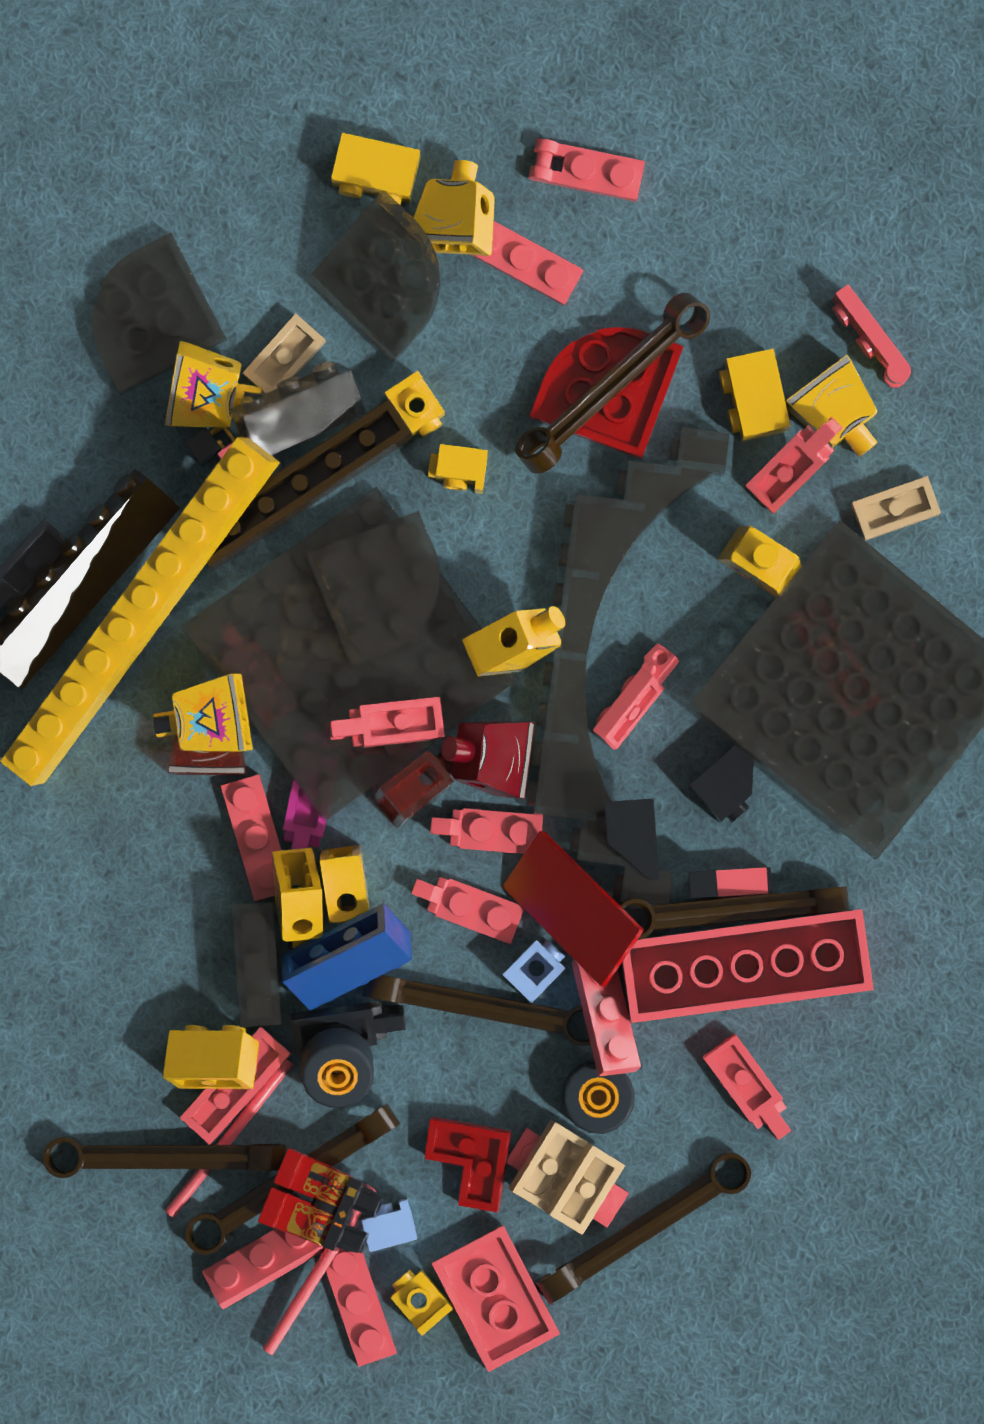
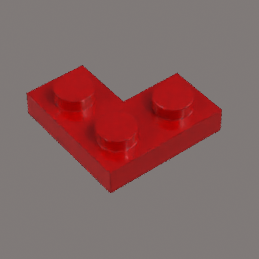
(480, 1151)

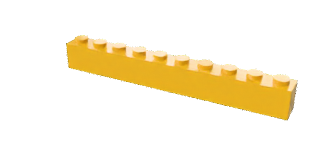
(140, 611)

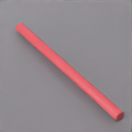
(229, 1137)
(303, 1295)

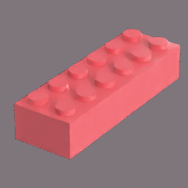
(747, 966)

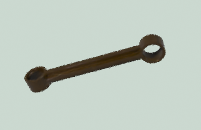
(611, 384)
(741, 908)
(473, 1005)
(331, 1153)
(249, 1157)
(606, 1252)

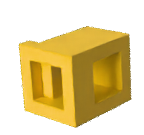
(415, 388)
(459, 467)
(435, 1308)

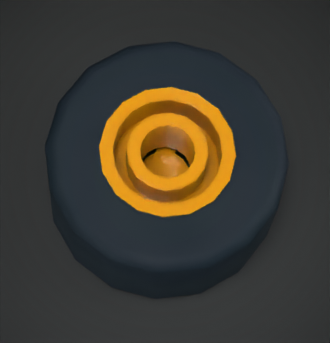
(336, 1052)
(611, 1093)

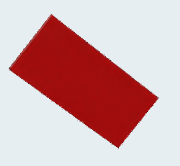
(573, 908)

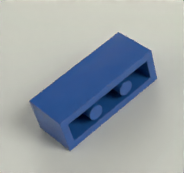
(347, 957)

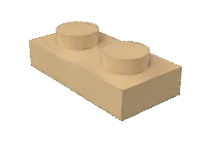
(284, 355)
(896, 508)

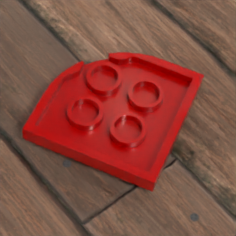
(630, 415)

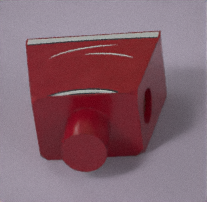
(491, 756)

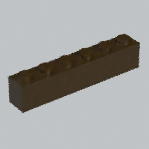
(315, 477)
(81, 575)

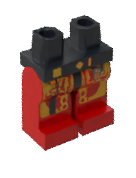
(333, 1206)

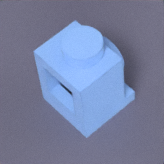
(530, 985)
(389, 1226)

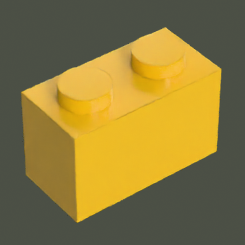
(374, 167)
(755, 395)
(211, 1058)

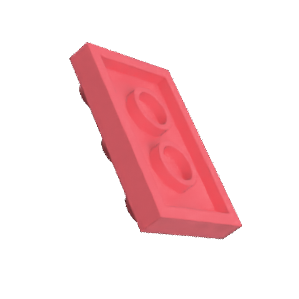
(495, 1298)

